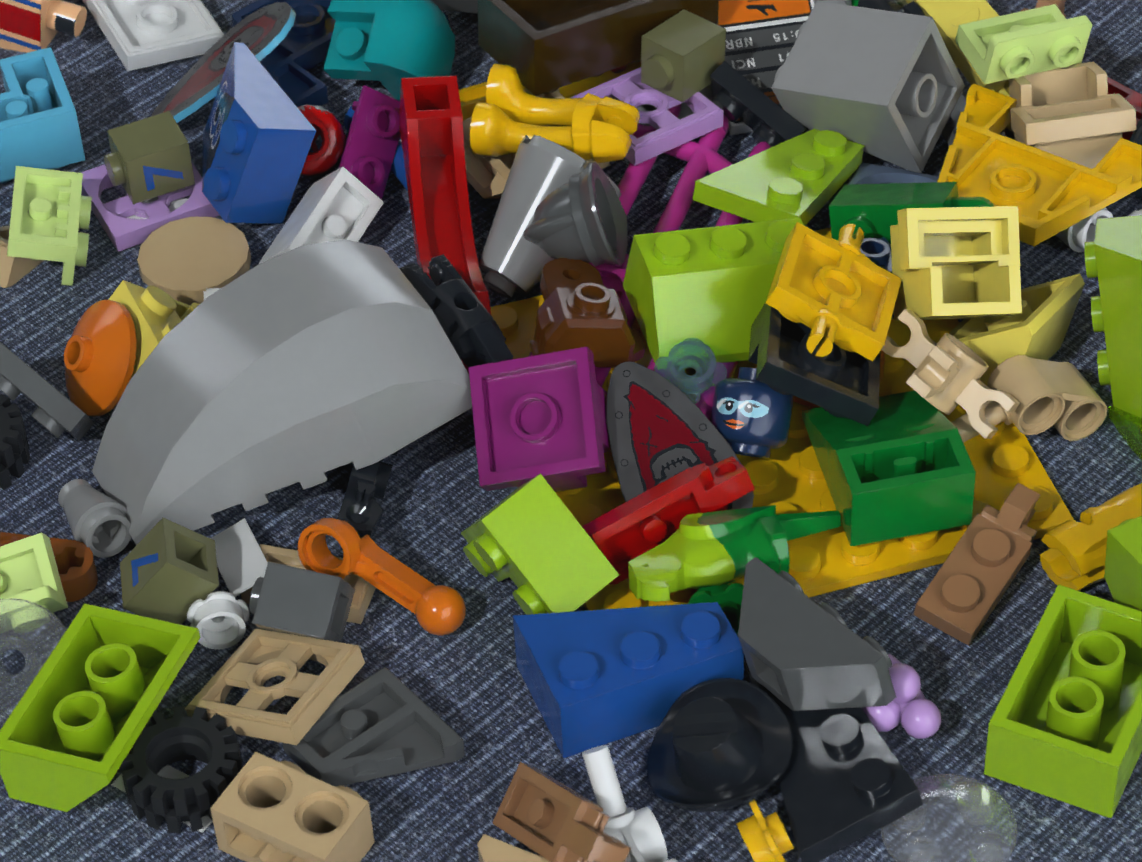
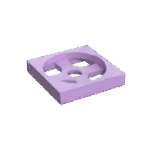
(669, 130)
(131, 232)

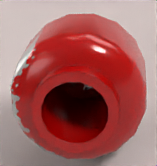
(333, 141)

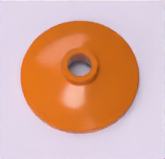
(100, 357)

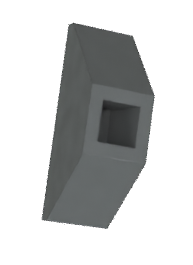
(806, 648)

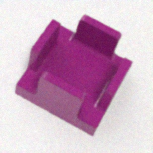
(539, 419)

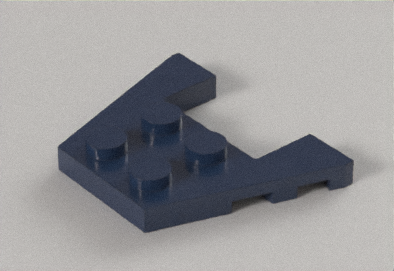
(300, 50)

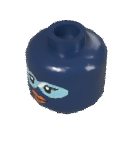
(751, 414)

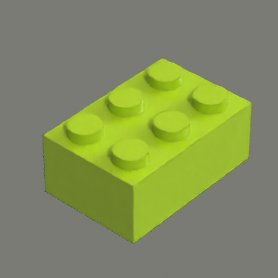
(1073, 705)

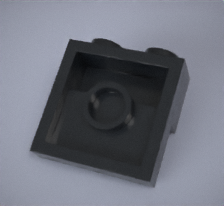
(839, 382)

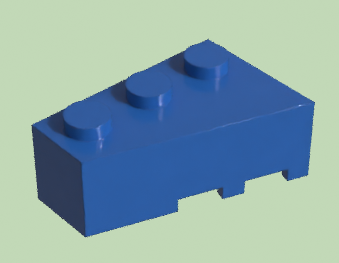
(620, 668)

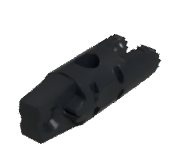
(459, 312)

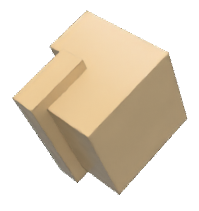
(1070, 113)

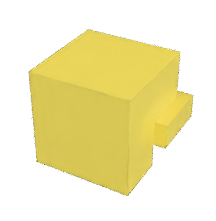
(957, 262)

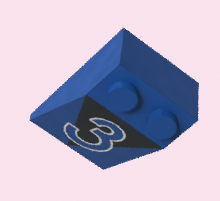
(253, 144)

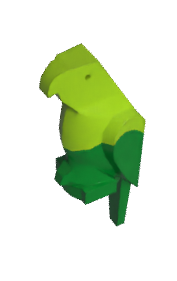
(717, 547)

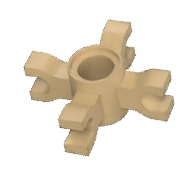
(948, 374)

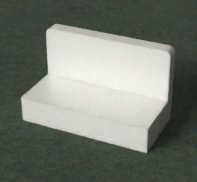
(330, 211)

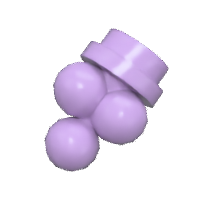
(918, 715)

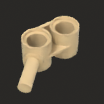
(1048, 397)

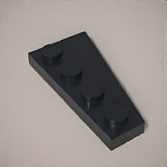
(839, 779)

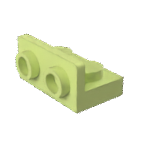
(48, 218)

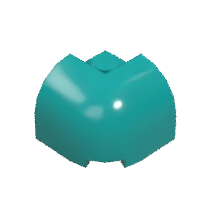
(389, 41)

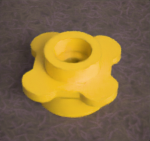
(765, 836)

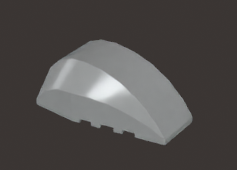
(276, 384)

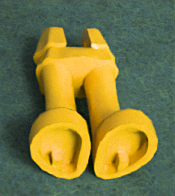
(585, 125)

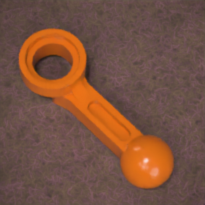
(436, 607)

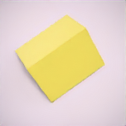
(1033, 333)

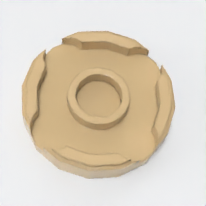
(193, 256)

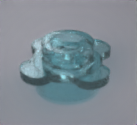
(696, 355)

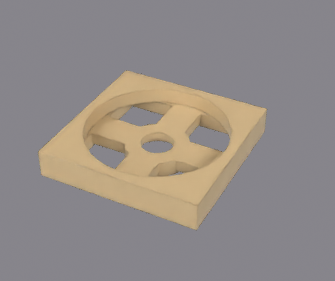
(272, 655)

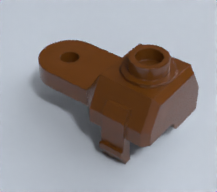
(583, 314)

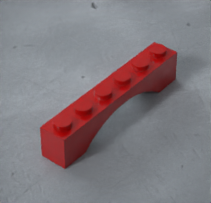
(437, 177)

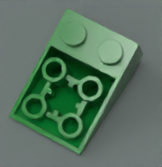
(897, 473)

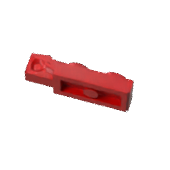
(658, 511)

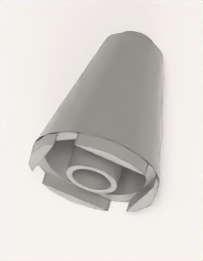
(537, 171)

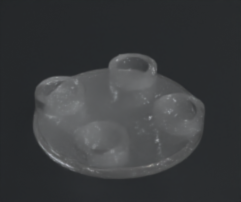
(955, 824)

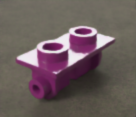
(372, 139)

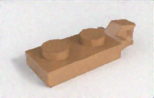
(980, 567)
(556, 820)

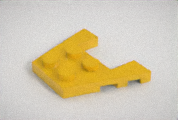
(1044, 186)

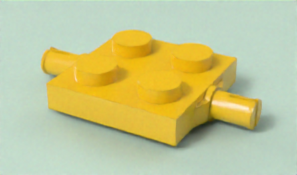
(834, 291)

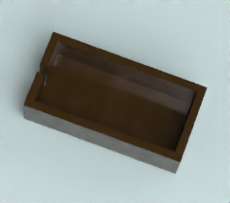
(573, 39)

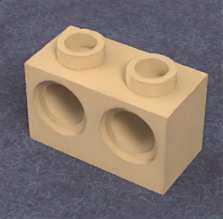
(288, 816)

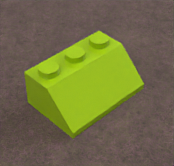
(704, 284)
(1117, 312)
(89, 705)

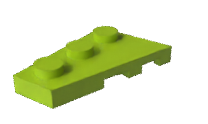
(783, 180)

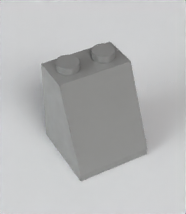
(872, 79)

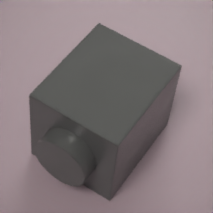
(301, 602)

